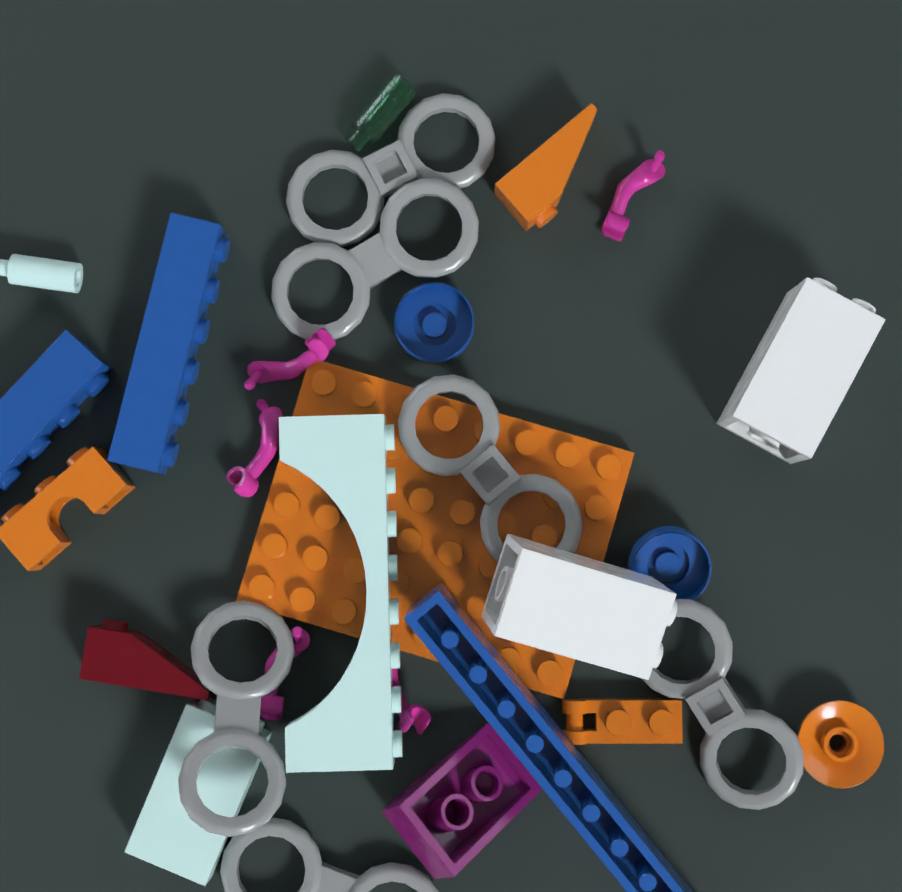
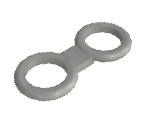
(389, 169)
(376, 258)
(484, 466)
(722, 712)
(237, 719)
(318, 875)

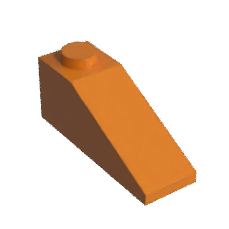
(538, 182)

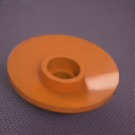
(860, 749)

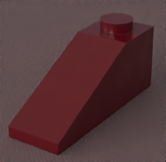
(136, 661)

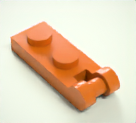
(625, 721)

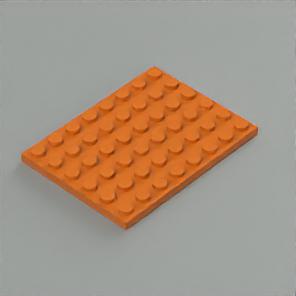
(309, 558)

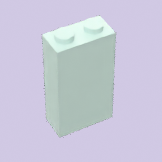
(164, 830)

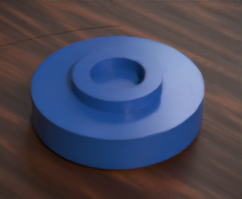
(434, 323)
(675, 556)

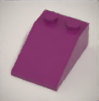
(461, 802)

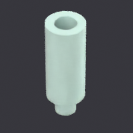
(42, 273)

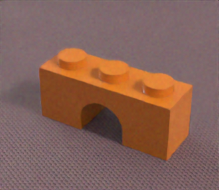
(34, 529)

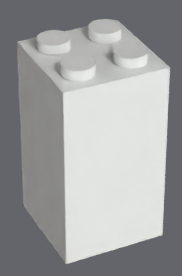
(801, 370)
(578, 607)

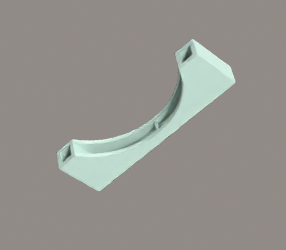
(356, 719)

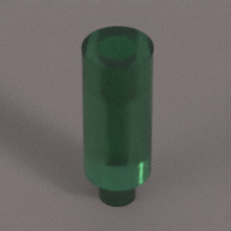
(381, 111)

